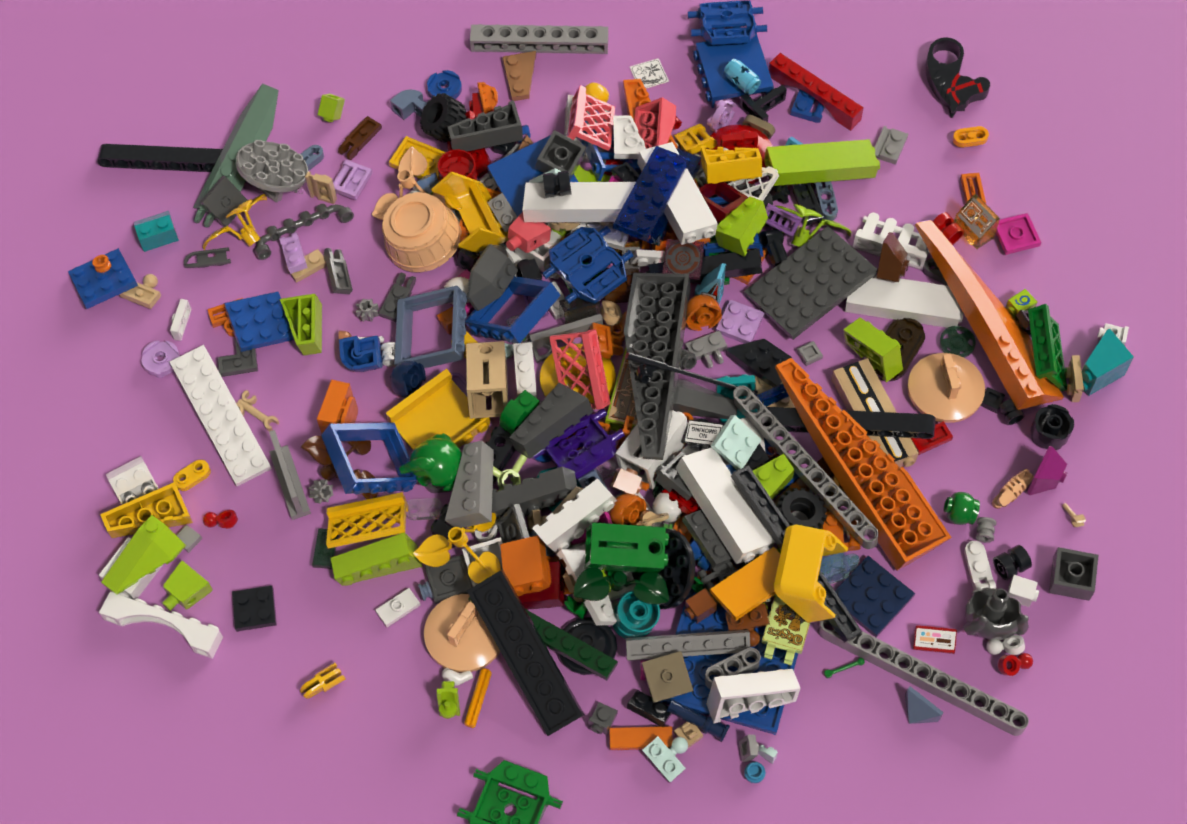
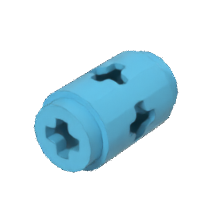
(748, 82)

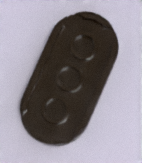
(910, 337)

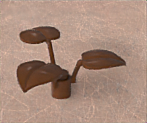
(317, 449)

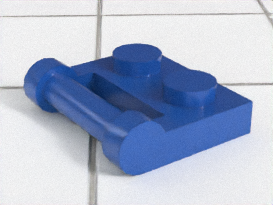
(803, 106)

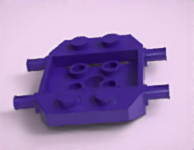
(596, 445)

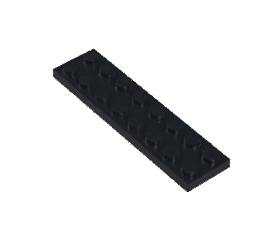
(525, 652)

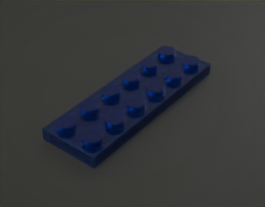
(651, 193)

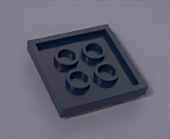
(873, 596)

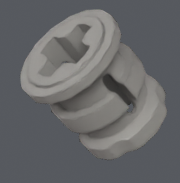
(985, 529)

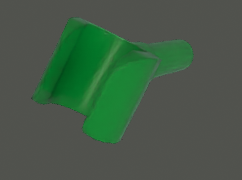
(698, 586)

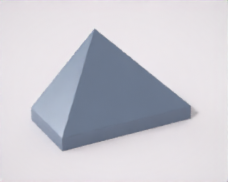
(920, 709)

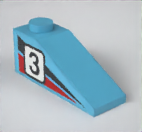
(713, 283)

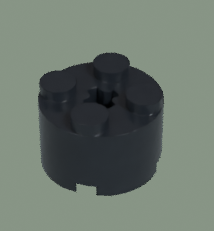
(1052, 426)

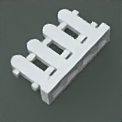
(872, 243)

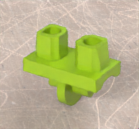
(448, 700)

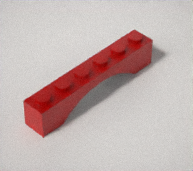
(841, 107)

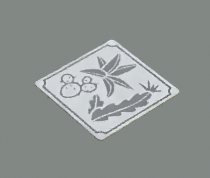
(650, 73)

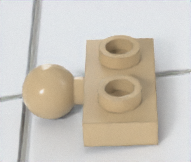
(144, 294)

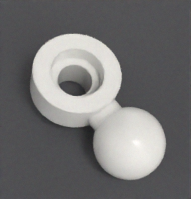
(1013, 645)

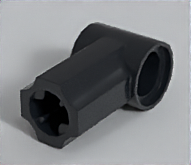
(773, 242)

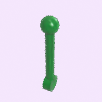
(828, 673)

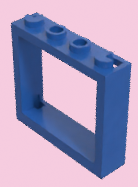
(545, 297)
(363, 432)

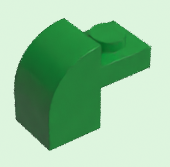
(517, 411)

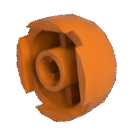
(702, 312)
(627, 509)

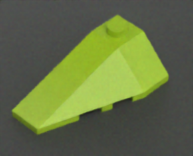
(146, 551)

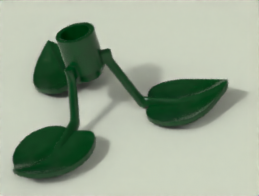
(595, 587)

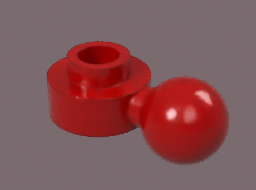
(226, 519)
(1014, 663)

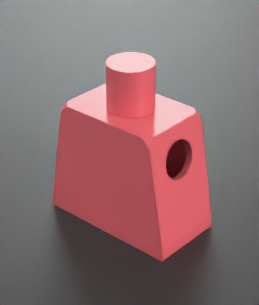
(527, 235)

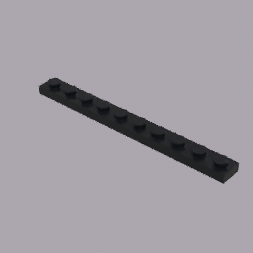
(776, 526)

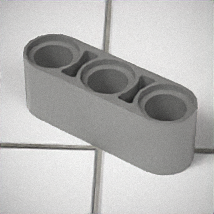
(737, 660)

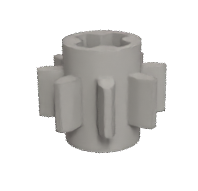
(367, 310)
(321, 491)

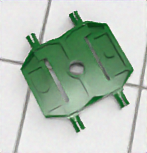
(496, 798)

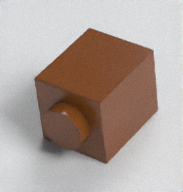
(700, 606)

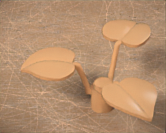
(411, 165)

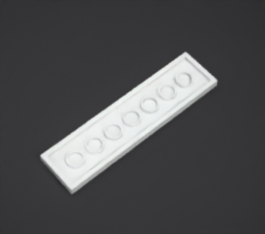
(220, 415)

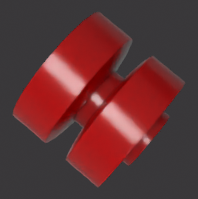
(458, 162)

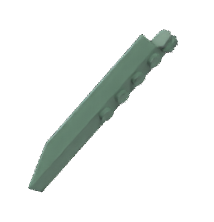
(253, 124)

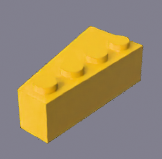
(163, 503)

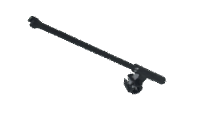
(648, 366)

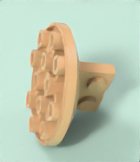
(946, 387)
(459, 636)

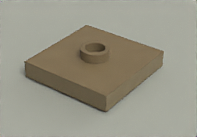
(667, 677)

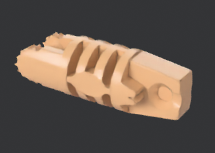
(1013, 489)

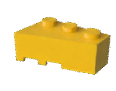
(730, 165)

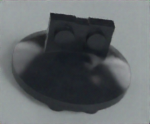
(679, 571)

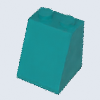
(1106, 363)

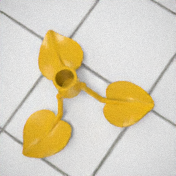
(248, 232)
(435, 551)

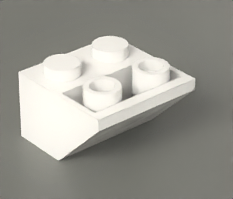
(132, 480)

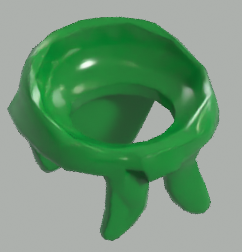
(576, 607)

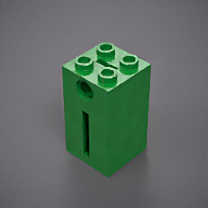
(625, 547)

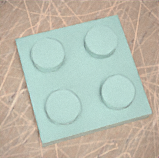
(736, 442)

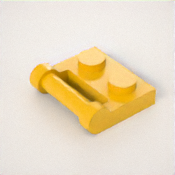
(689, 141)

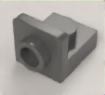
(602, 719)

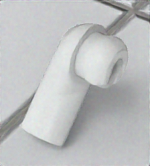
(458, 678)

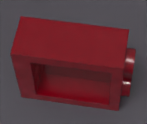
(725, 191)

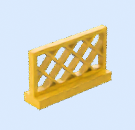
(364, 512)

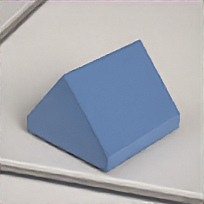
(428, 182)

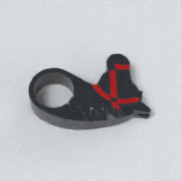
(947, 83)

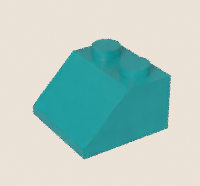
(156, 231)

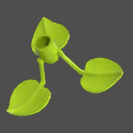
(802, 235)

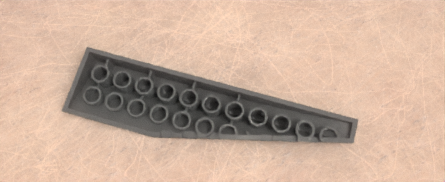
(656, 330)

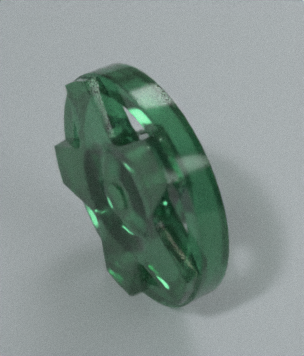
(957, 342)

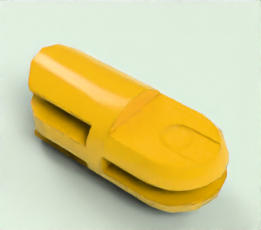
(322, 681)

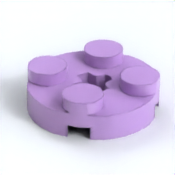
(722, 115)
(150, 360)

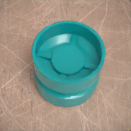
(635, 617)

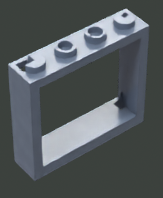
(426, 300)

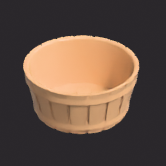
(420, 232)

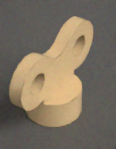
(648, 517)

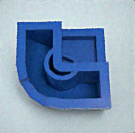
(361, 354)

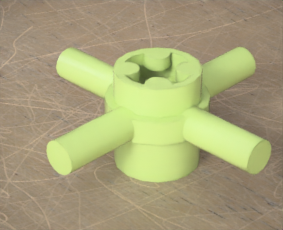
(501, 475)

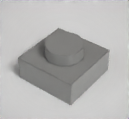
(748, 748)

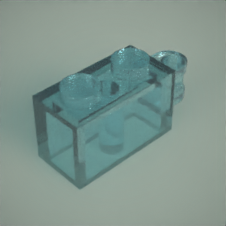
(837, 566)

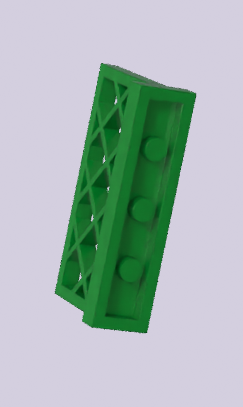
(1047, 346)

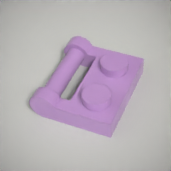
(355, 181)

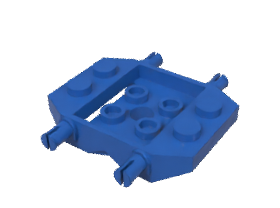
(727, 14)
(567, 261)

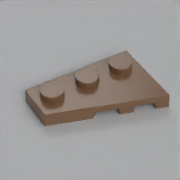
(519, 74)

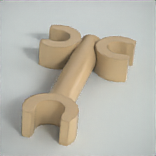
(246, 404)

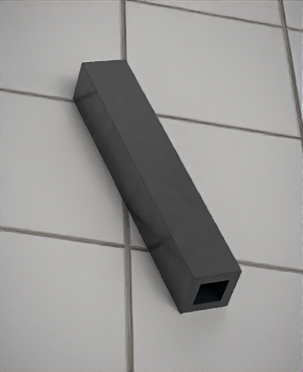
(735, 265)

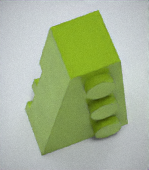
(305, 322)

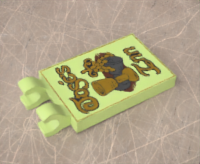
(785, 631)

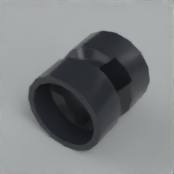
(557, 184)
(1012, 562)

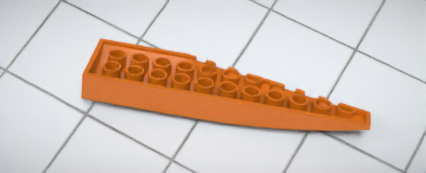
(996, 329)

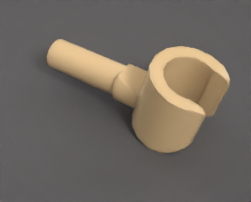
(1076, 520)

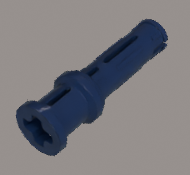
(699, 720)

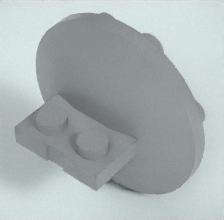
(271, 167)

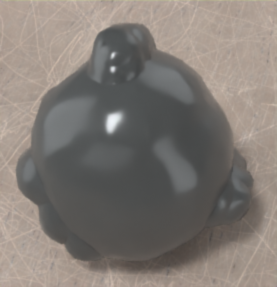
(994, 615)

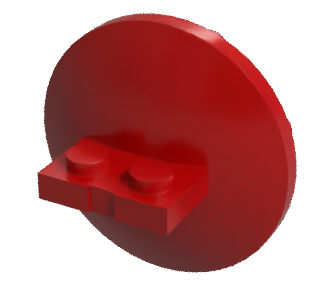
(742, 137)

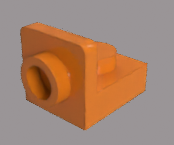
(446, 319)

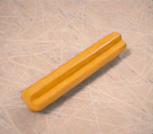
(477, 698)

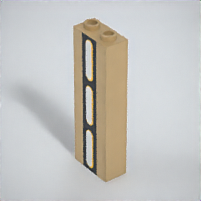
(863, 391)

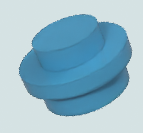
(754, 772)

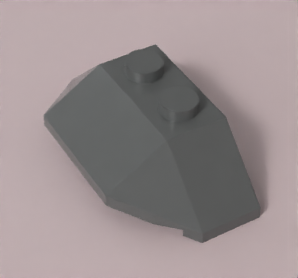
(490, 276)

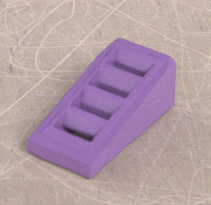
(784, 228)

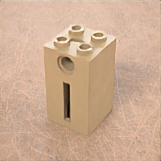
(486, 377)

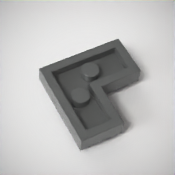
(237, 364)

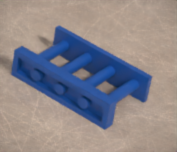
(595, 158)

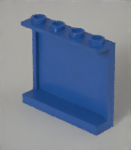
(713, 60)
(515, 171)

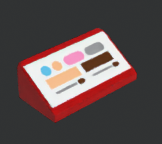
(935, 639)

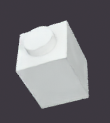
(1023, 590)

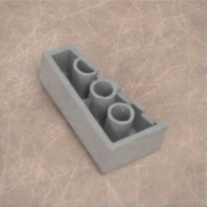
(473, 487)

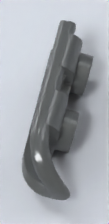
(205, 261)

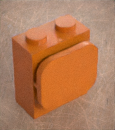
(338, 406)
(526, 565)

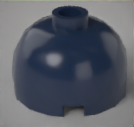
(407, 378)

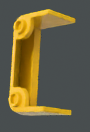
(471, 201)
(800, 568)

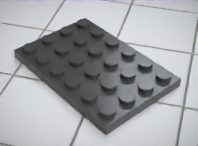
(810, 282)

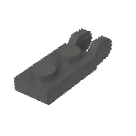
(338, 271)
(389, 308)

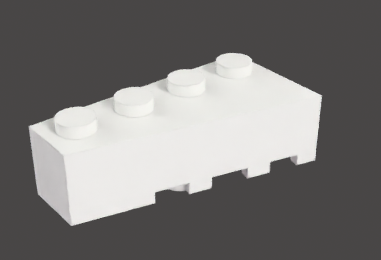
(575, 516)
(751, 692)

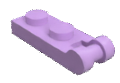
(293, 253)

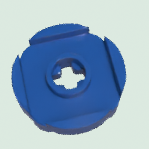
(447, 77)

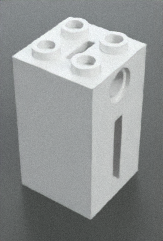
(630, 452)

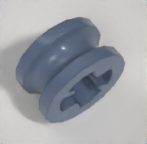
(425, 591)

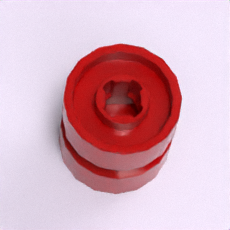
(946, 225)

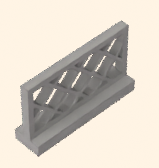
(289, 479)

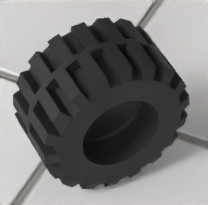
(439, 114)
(804, 502)

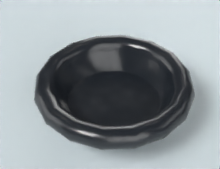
(597, 636)

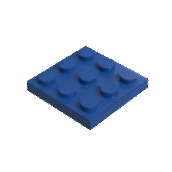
(99, 287)
(258, 321)

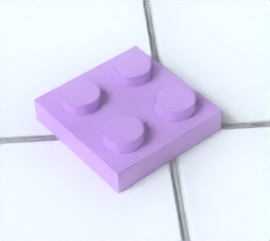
(740, 322)

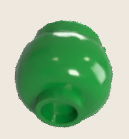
(961, 508)

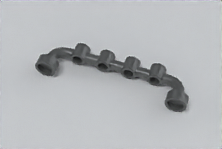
(306, 219)

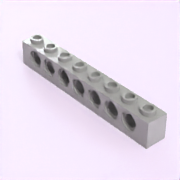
(539, 39)

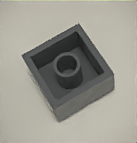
(561, 154)
(1073, 573)

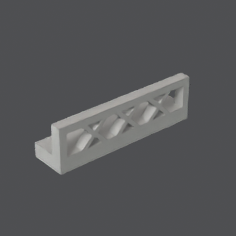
(542, 338)

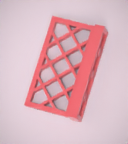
(579, 115)
(594, 364)

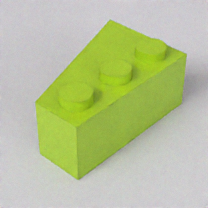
(741, 225)
(876, 346)
(775, 475)

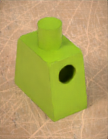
(185, 587)

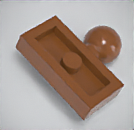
(755, 618)

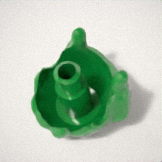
(435, 462)

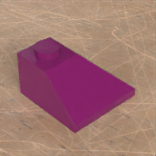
(1049, 473)

